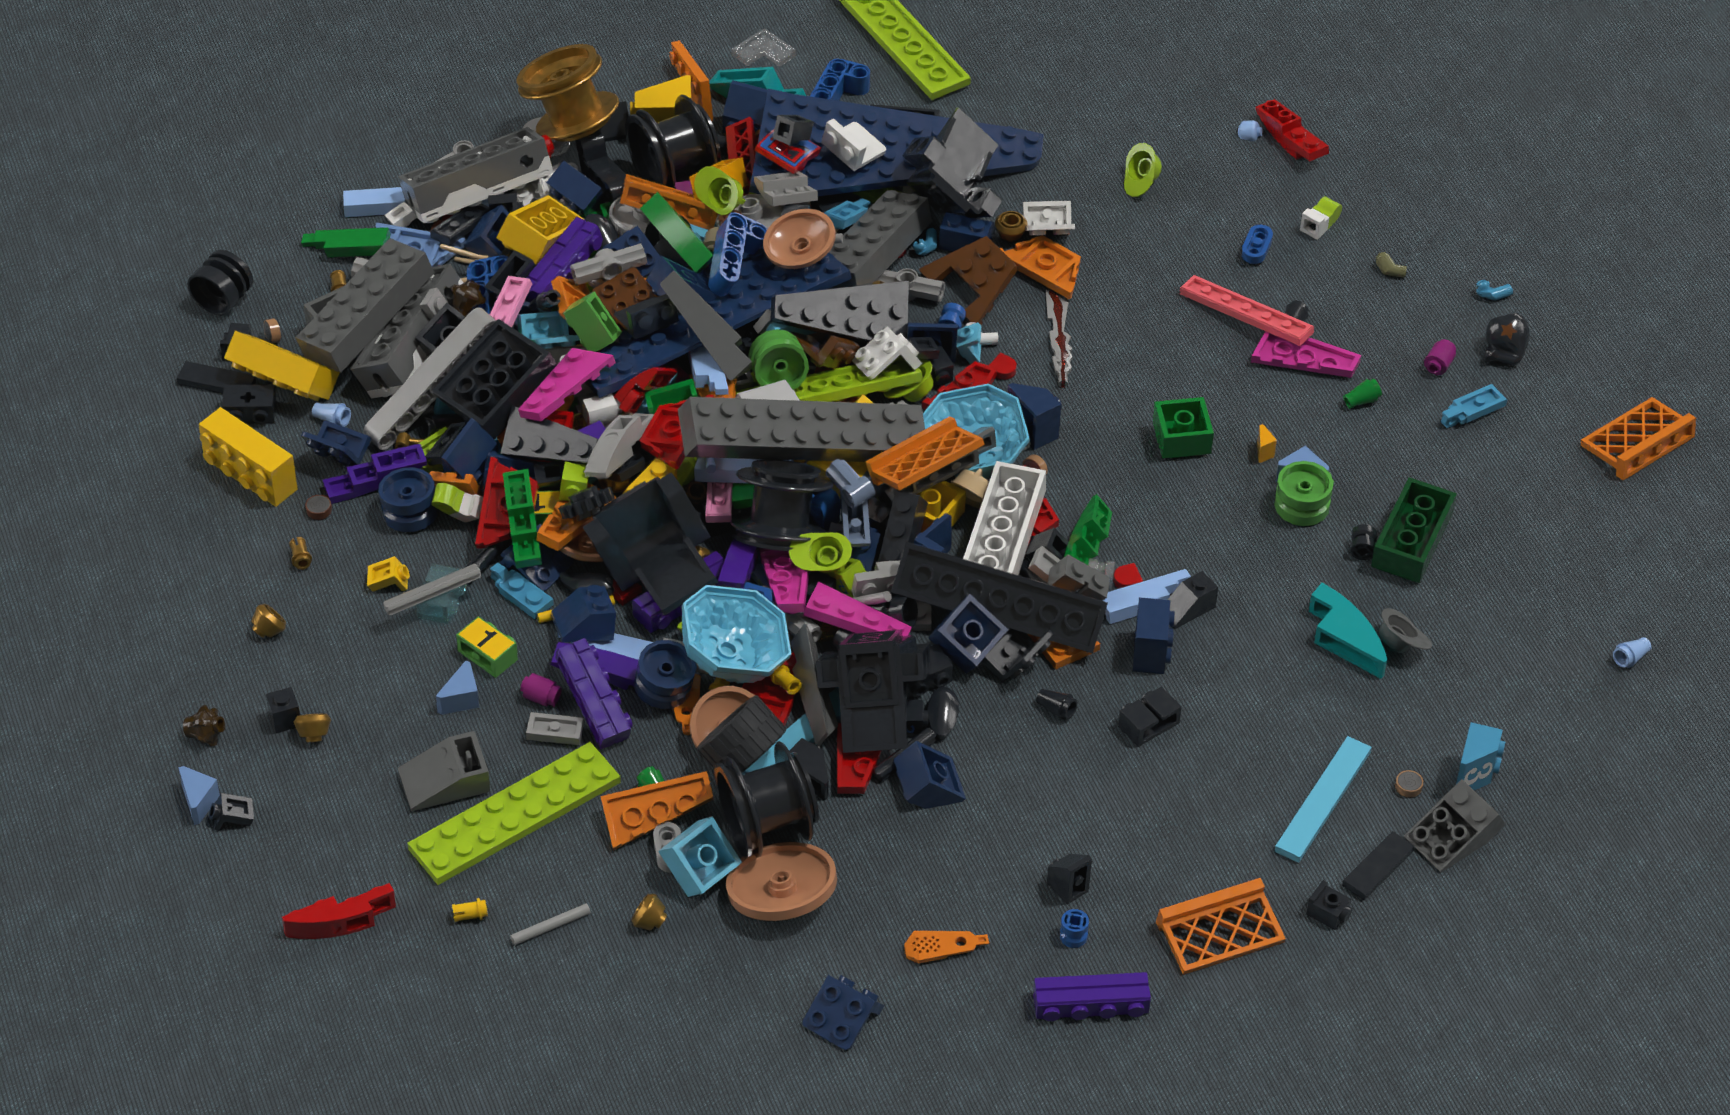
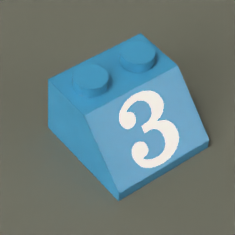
(1480, 755)

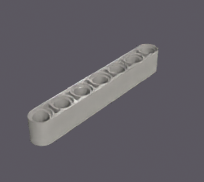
(416, 392)

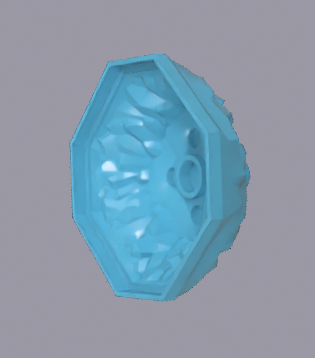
(979, 408)
(734, 633)

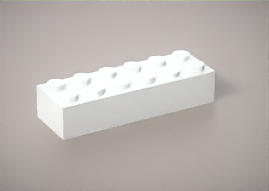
(1007, 517)

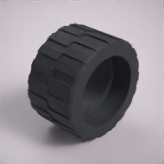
(743, 735)

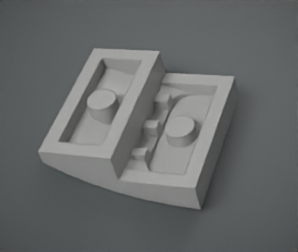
(785, 188)

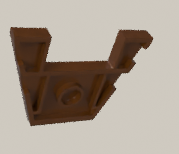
(982, 268)

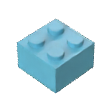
(700, 856)

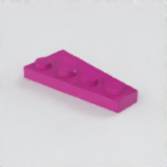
(1310, 356)
(564, 381)
(785, 580)
(847, 613)

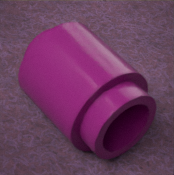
(1440, 357)
(540, 690)

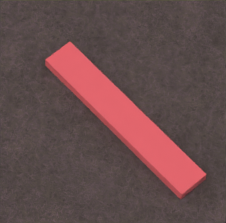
(1247, 310)

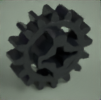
(586, 503)

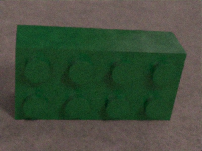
(1414, 530)

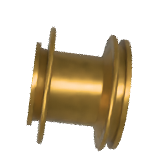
(567, 92)

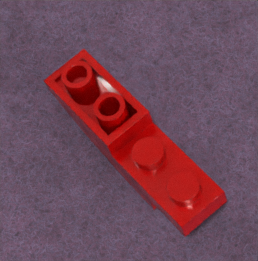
(1289, 133)
(331, 919)

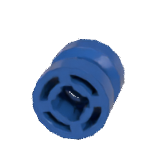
(952, 314)
(1074, 928)

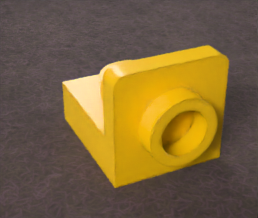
(387, 573)

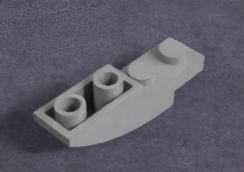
(615, 444)
(875, 581)

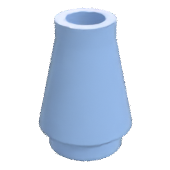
(335, 413)
(1630, 652)

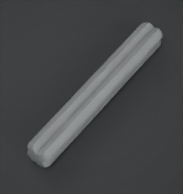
(432, 589)

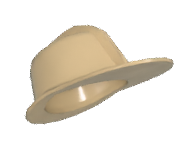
(974, 485)

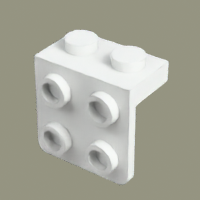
(852, 144)
(1048, 216)
(884, 350)

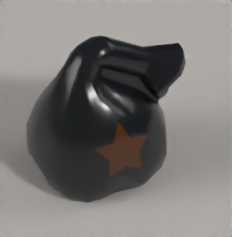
(1507, 339)

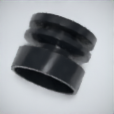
(220, 282)

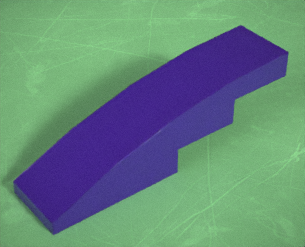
(367, 476)
(738, 565)
(619, 667)

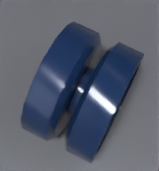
(407, 499)
(664, 674)

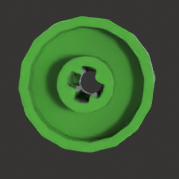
(778, 357)
(1303, 493)

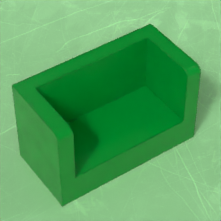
(670, 394)

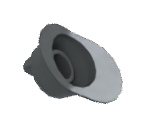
(1401, 633)

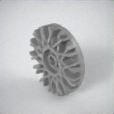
(759, 210)
(626, 217)

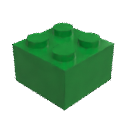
(1183, 427)

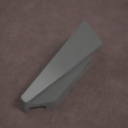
(709, 327)
(952, 469)
(815, 699)

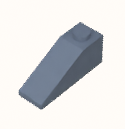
(855, 523)

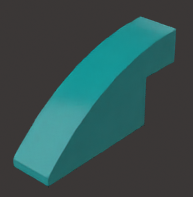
(760, 77)
(1346, 631)

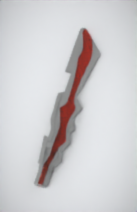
(1059, 339)

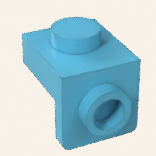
(969, 342)

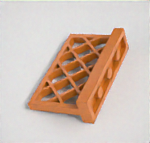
(639, 191)
(1650, 446)
(922, 454)
(1206, 908)

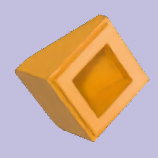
(1266, 444)

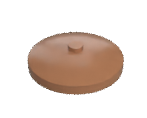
(782, 882)

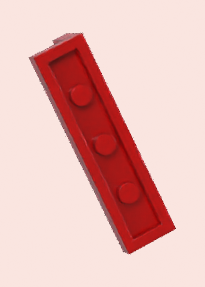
(737, 147)

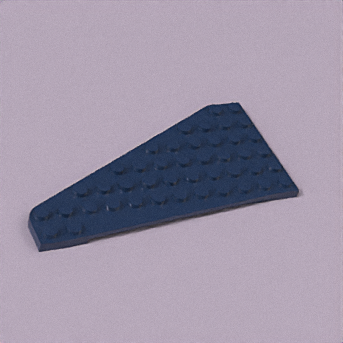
(1016, 150)
(744, 303)

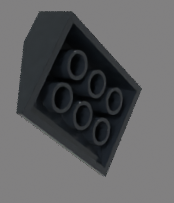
(494, 376)

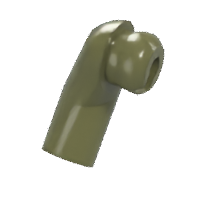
(1388, 267)

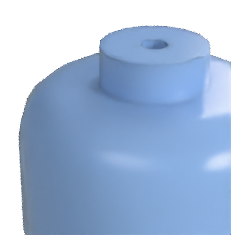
(1249, 130)

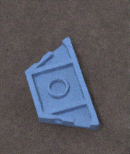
(421, 240)

